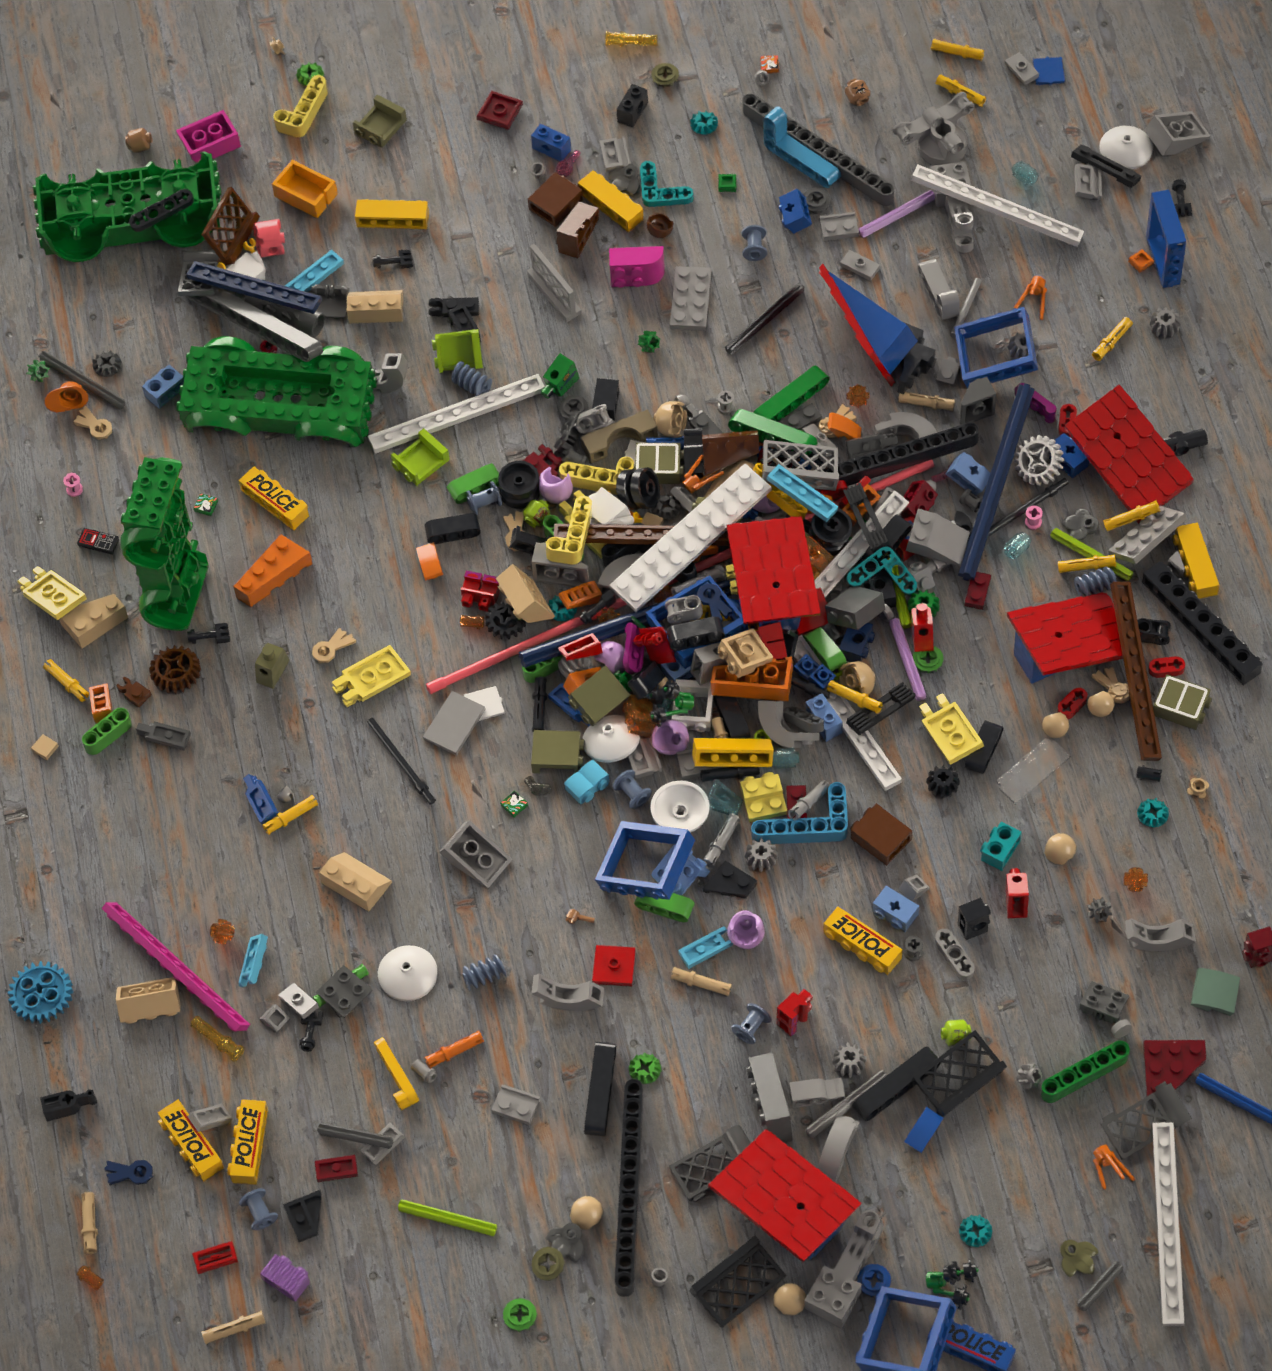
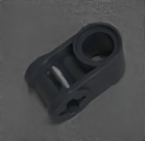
(1153, 631)

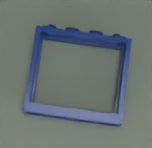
(1163, 235)
(984, 325)
(659, 613)
(629, 830)
(936, 1340)

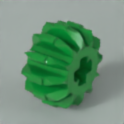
(925, 598)

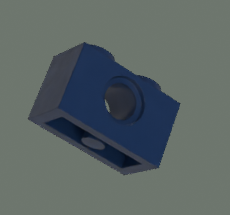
(857, 651)

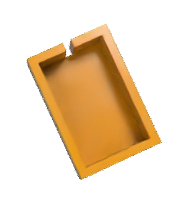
(304, 189)

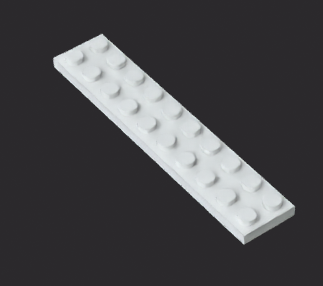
(690, 537)

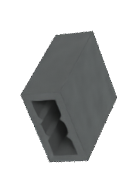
(855, 607)

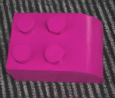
(210, 135)
(636, 266)

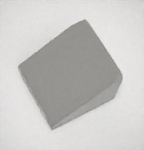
(1176, 565)
(913, 887)
(274, 1018)

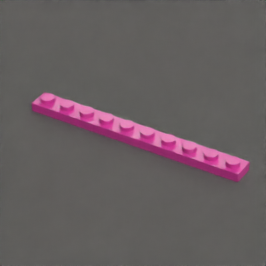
(175, 966)

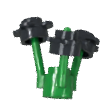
(670, 691)
(951, 1274)

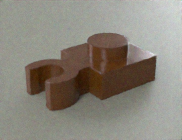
(135, 693)

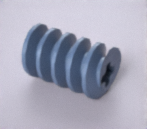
(470, 380)
(1094, 581)
(483, 972)

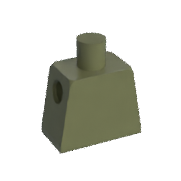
(270, 665)

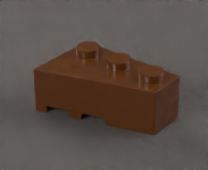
(577, 229)
(728, 448)

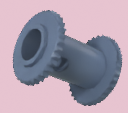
(754, 249)
(484, 498)
(627, 783)
(751, 1023)
(258, 1209)

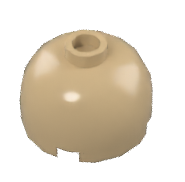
(671, 419)
(857, 677)

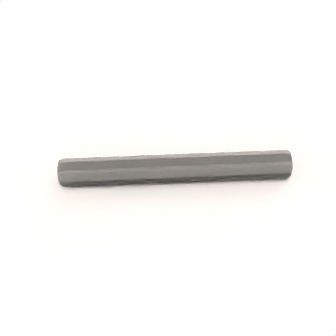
(842, 1107)

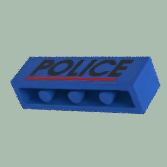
(978, 1348)

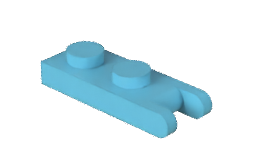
(704, 948)
(253, 960)

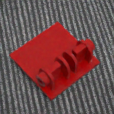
(656, 644)

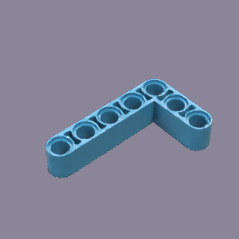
(794, 152)
(809, 825)

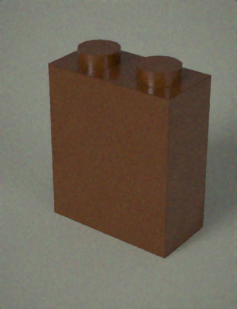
(555, 199)
(881, 834)

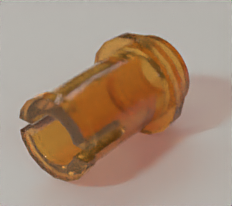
(472, 621)
(90, 1277)

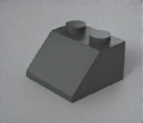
(978, 401)

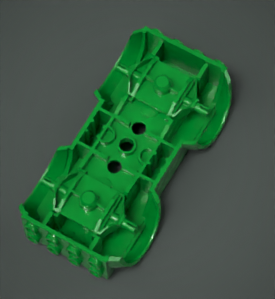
(79, 225)
(230, 371)
(158, 546)

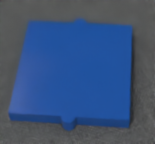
(1049, 70)

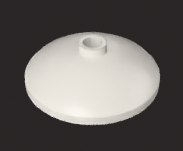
(1128, 153)
(609, 739)
(676, 798)
(411, 982)

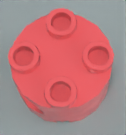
(269, 238)

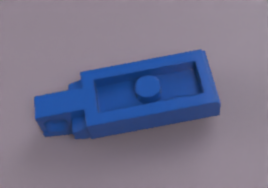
(560, 698)
(260, 799)

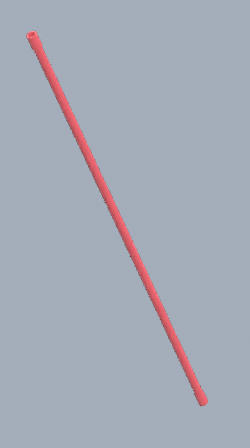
(443, 682)

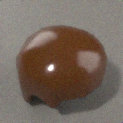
(659, 225)

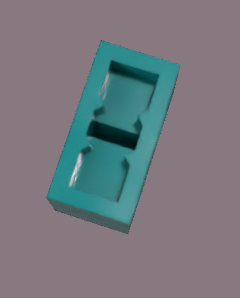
(1004, 847)

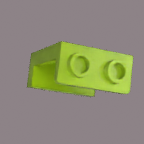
(457, 347)
(421, 458)

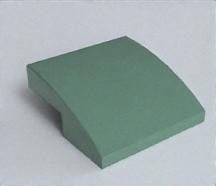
(1215, 991)

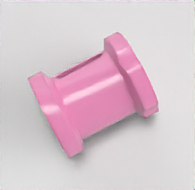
(76, 484)
(1033, 517)

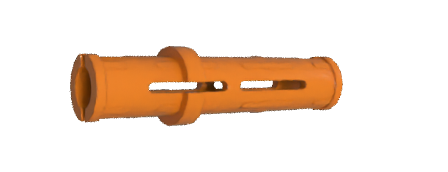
(454, 1049)

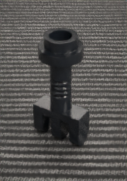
(1179, 186)
(404, 258)
(607, 600)
(220, 633)
(307, 1042)

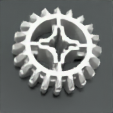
(1034, 466)

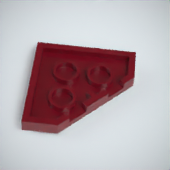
(1171, 1061)

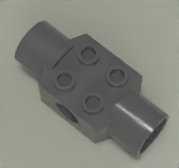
(300, 320)

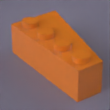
(271, 570)
(767, 681)

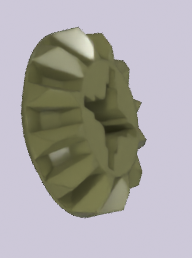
(658, 72)
(541, 1257)

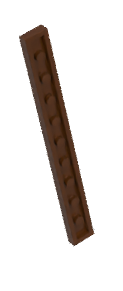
(627, 534)
(1136, 671)

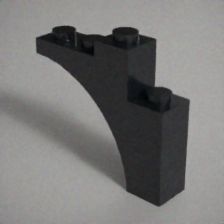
(917, 360)

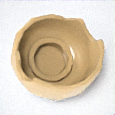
(1060, 848)
(586, 1212)
(790, 1299)

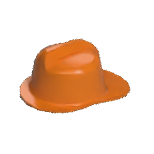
(66, 398)

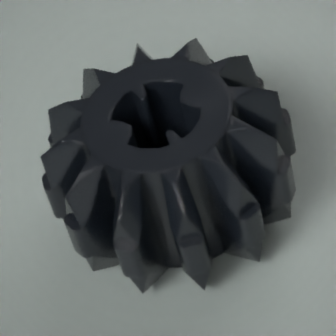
(951, 781)

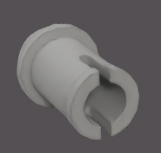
(424, 1071)

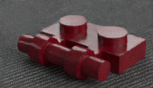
(539, 461)

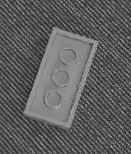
(690, 298)
(1147, 535)

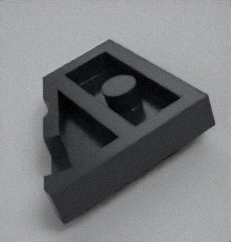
(730, 881)
(305, 1215)

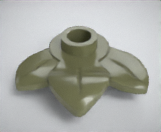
(1080, 1259)

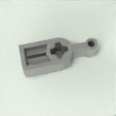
(815, 1092)

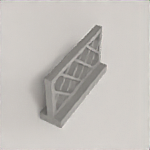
(552, 285)
(816, 479)

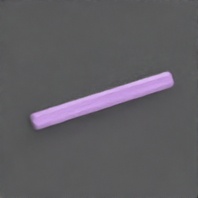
(897, 213)
(907, 659)

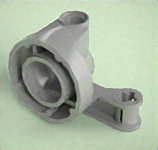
(936, 125)

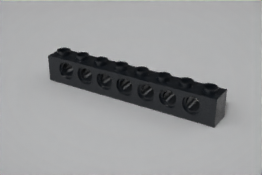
(1229, 658)

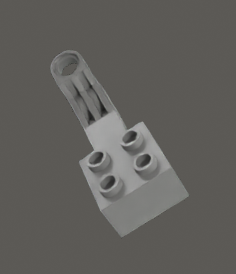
(958, 213)
(837, 1290)

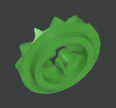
(302, 73)
(936, 660)
(642, 1075)
(512, 1309)

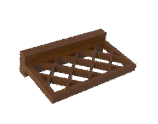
(238, 235)

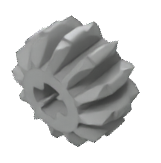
(1165, 322)
(1018, 345)
(573, 665)
(756, 849)
(849, 1066)

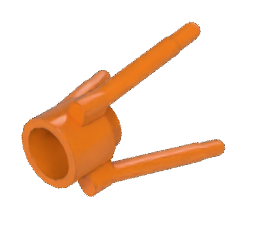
(1035, 287)
(693, 482)
(1106, 1157)

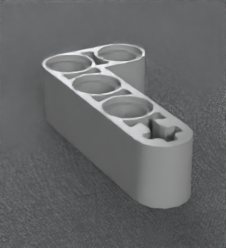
(943, 299)

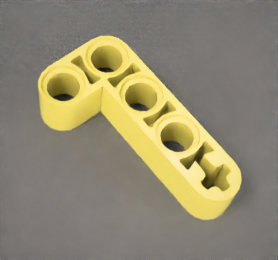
(299, 121)
(594, 475)
(570, 549)

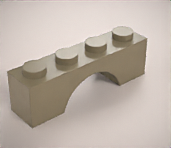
(637, 426)

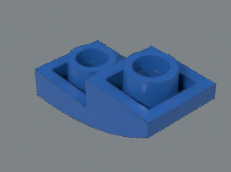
(813, 671)
(923, 1129)

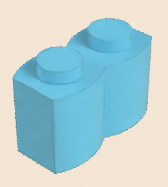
(586, 782)

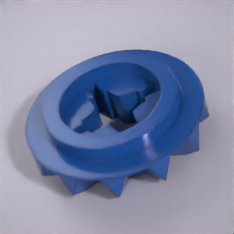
(867, 1273)

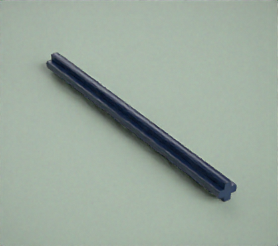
(996, 482)
(601, 631)

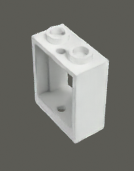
(698, 724)

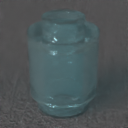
(1025, 173)
(1017, 545)
(785, 758)

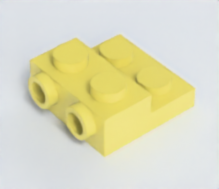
(763, 797)

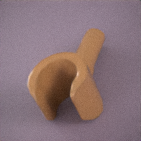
(573, 915)

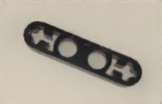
(162, 212)

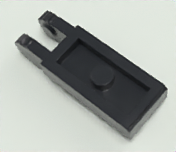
(471, 304)

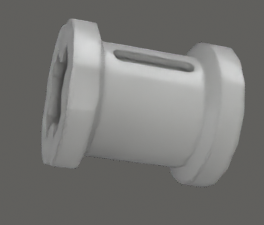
(726, 402)

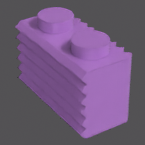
(285, 1277)

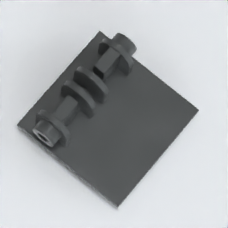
(333, 300)
(568, 436)
(344, 991)
(1103, 1001)

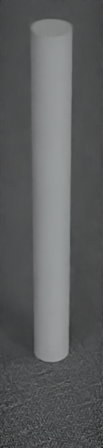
(967, 304)

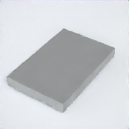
(454, 723)

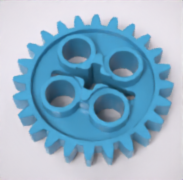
(36, 977)

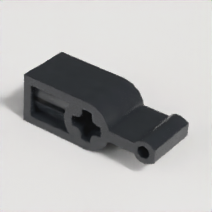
(693, 450)
(57, 1106)

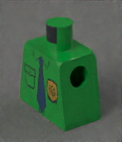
(559, 376)

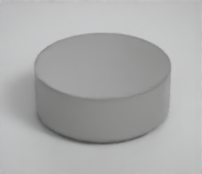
(887, 614)
(1121, 1028)

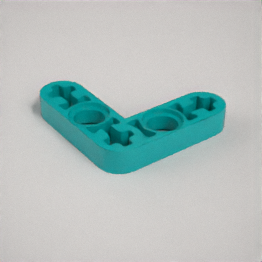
(658, 193)
(887, 565)

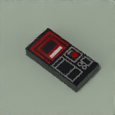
(98, 541)

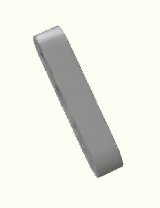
(954, 945)

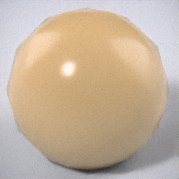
(1101, 704)
(1055, 725)

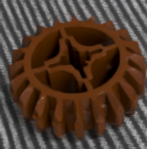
(174, 663)

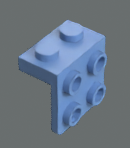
(692, 868)

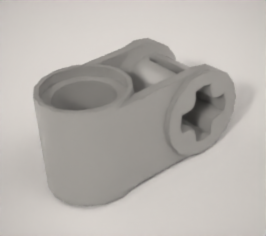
(596, 417)
(684, 609)

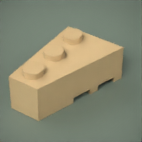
(94, 619)

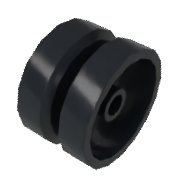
(518, 484)
(638, 488)
(831, 534)

